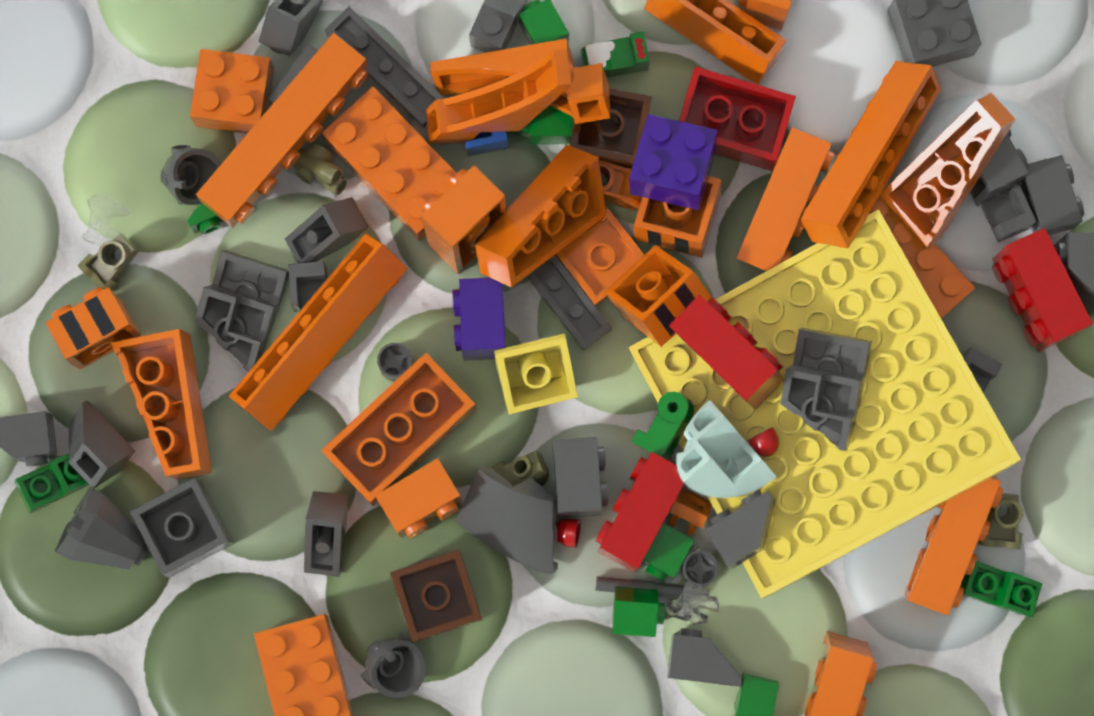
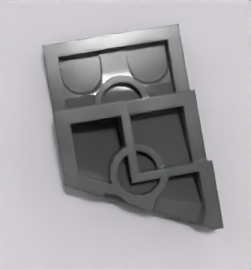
(242, 305)
(827, 382)
(512, 518)

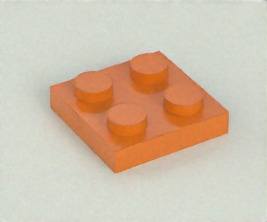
(600, 257)

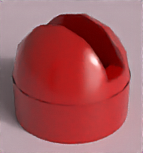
(765, 443)
(568, 532)

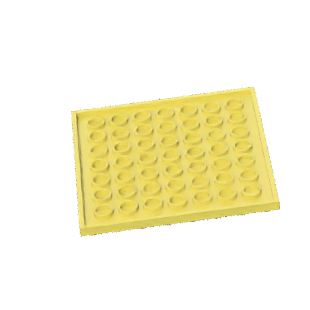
(918, 423)

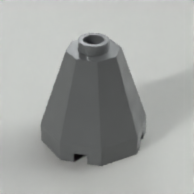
(101, 534)

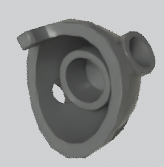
(187, 172)
(394, 667)

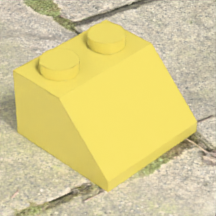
(535, 373)

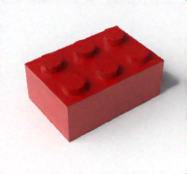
(746, 116)
(1040, 291)
(729, 350)
(640, 512)

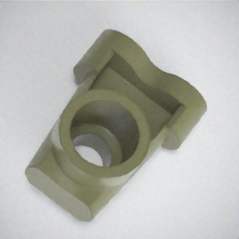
(316, 166)
(103, 267)
(524, 467)
(1004, 529)

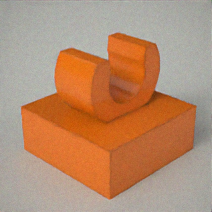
(690, 508)

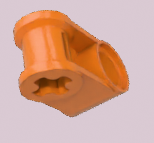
(618, 186)

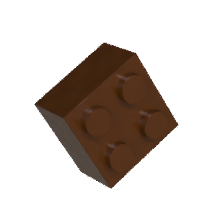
(619, 136)
(436, 596)

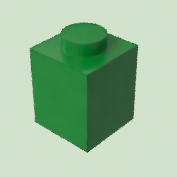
(542, 22)
(550, 127)
(667, 553)
(637, 611)

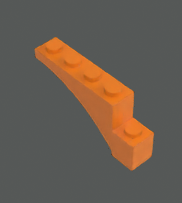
(584, 100)
(501, 105)

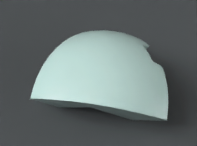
(718, 458)

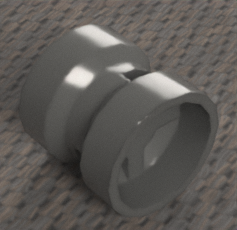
(393, 356)
(704, 567)

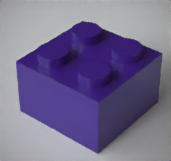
(673, 162)
(481, 312)

